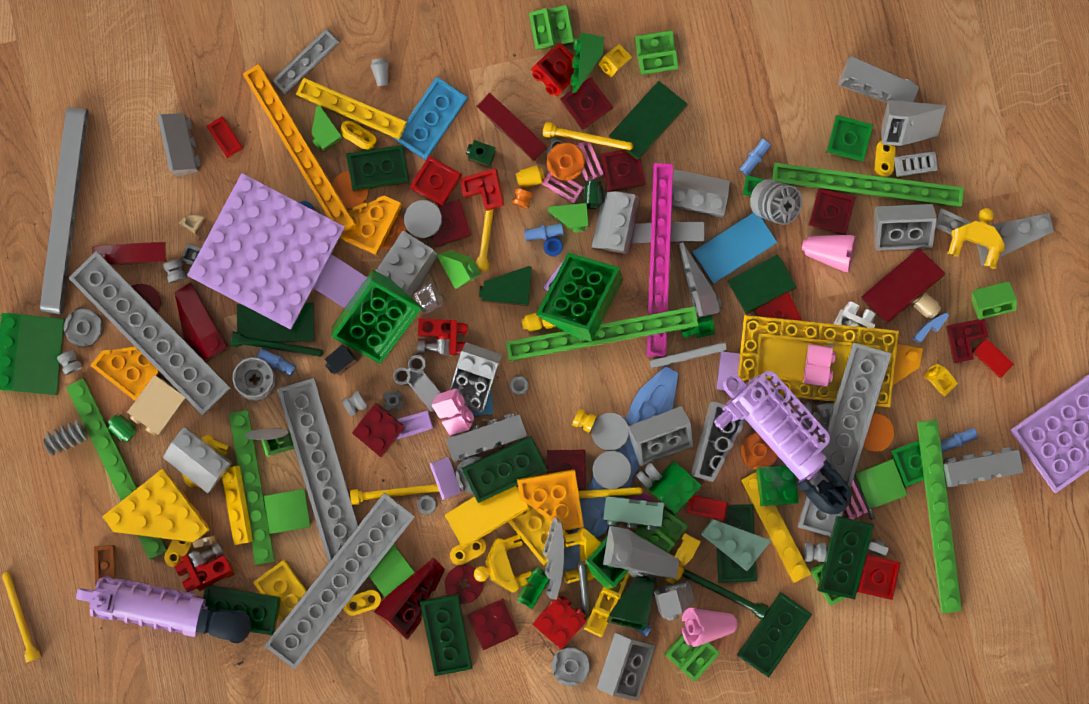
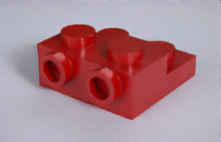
(555, 69)
(560, 621)

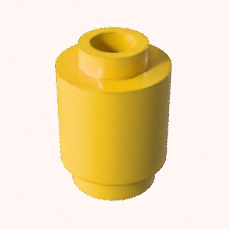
(530, 176)

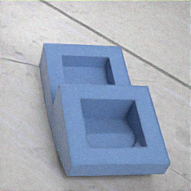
(934, 324)

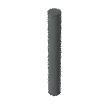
(584, 588)

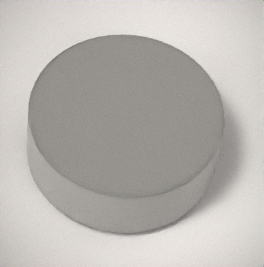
(519, 385)
(427, 504)

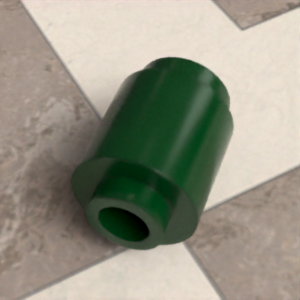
(593, 194)

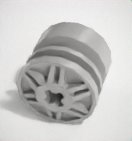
(776, 201)
(245, 373)

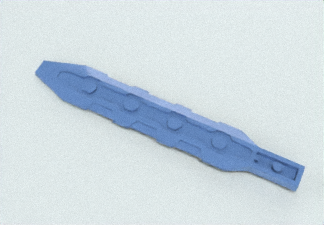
(651, 400)

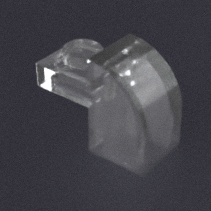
(428, 295)

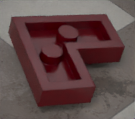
(961, 335)

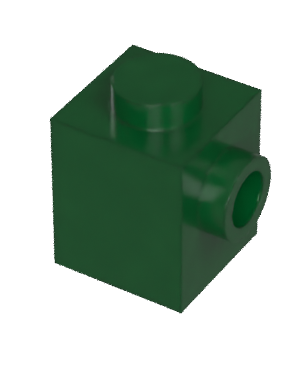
(481, 153)

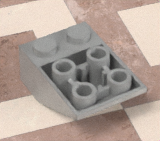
(910, 122)
(475, 375)

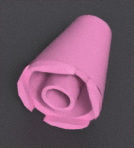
(831, 250)
(706, 625)

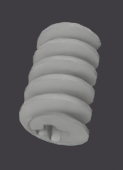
(65, 438)

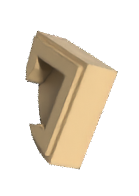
(192, 222)
(204, 541)

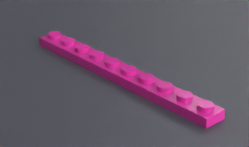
(660, 252)

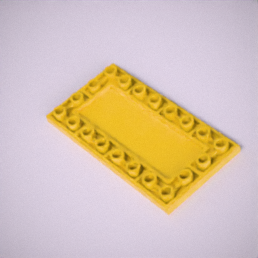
(783, 345)

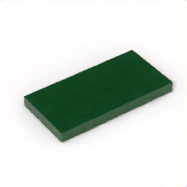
(649, 119)
(258, 326)
(503, 468)
(741, 517)
(845, 557)
(261, 608)
(446, 634)
(774, 634)

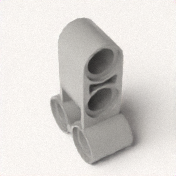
(419, 382)

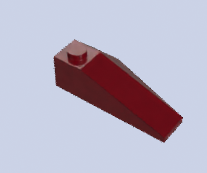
(198, 325)
(402, 606)

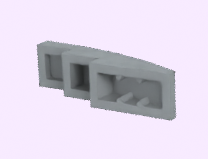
(680, 232)
(554, 553)

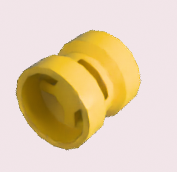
(584, 420)

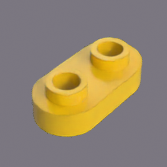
(357, 135)
(884, 157)
(178, 549)
(468, 552)
(362, 602)

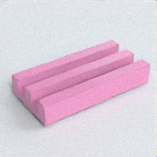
(600, 173)
(559, 192)
(857, 513)

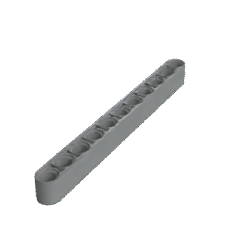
(64, 210)

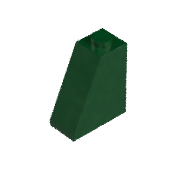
(508, 288)
(634, 605)

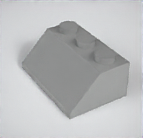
(179, 144)
(699, 193)
(616, 222)
(904, 227)
(661, 435)
(197, 459)
(626, 667)

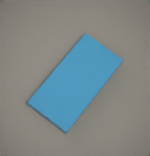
(432, 118)
(734, 247)

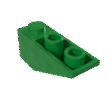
(588, 52)

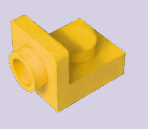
(614, 60)
(941, 379)

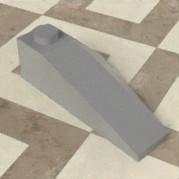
(701, 292)
(634, 553)

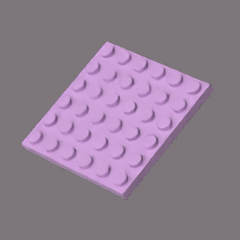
(266, 251)

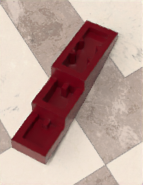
(511, 126)
(133, 253)

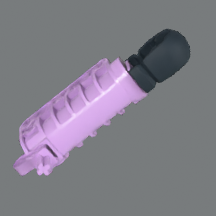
(787, 436)
(163, 609)

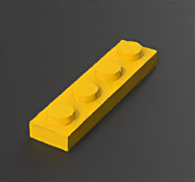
(237, 506)

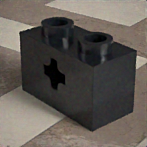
(340, 360)

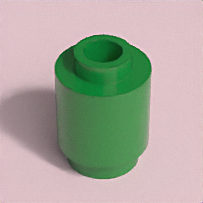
(121, 428)

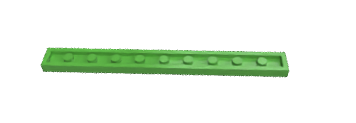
(868, 185)
(606, 333)
(109, 453)
(939, 516)

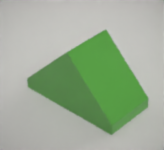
(278, 445)

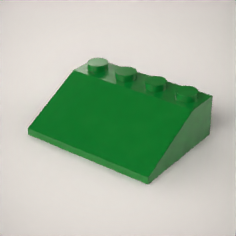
(580, 296)
(375, 317)
(30, 353)

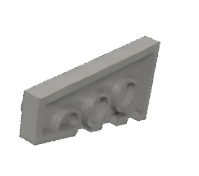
(1019, 233)

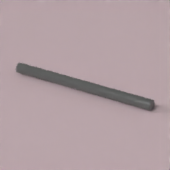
(870, 513)

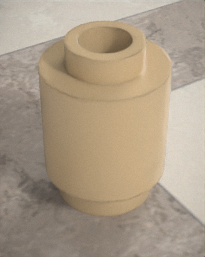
(927, 306)

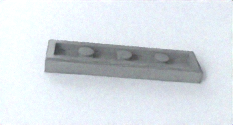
(305, 61)
(688, 355)

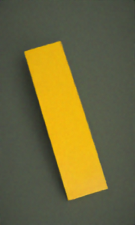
(604, 604)

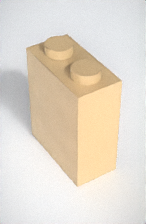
(157, 405)

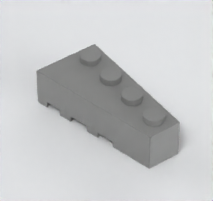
(876, 82)
(486, 437)
(714, 443)
(982, 467)
(674, 599)

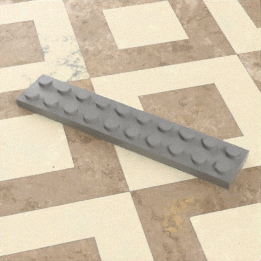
(149, 333)
(848, 425)
(319, 464)
(339, 581)

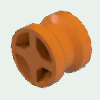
(522, 198)

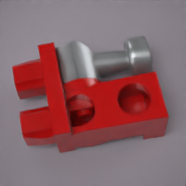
(446, 334)
(203, 573)

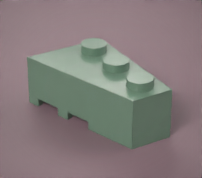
(633, 513)
(735, 543)

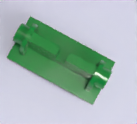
(531, 594)

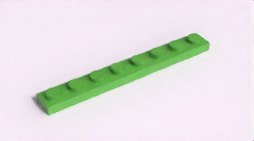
(252, 484)

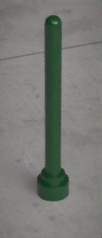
(239, 340)
(758, 609)

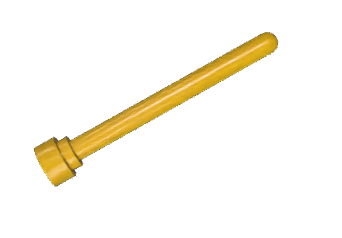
(551, 130)
(482, 261)
(610, 492)
(359, 496)
(31, 651)

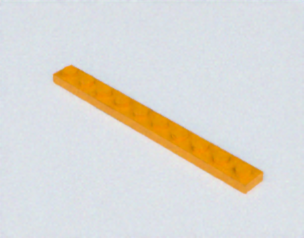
(298, 147)

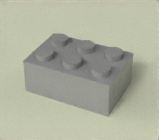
(407, 262)

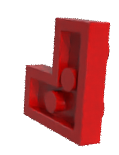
(488, 185)

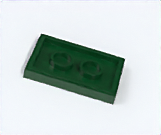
(377, 168)
(762, 284)

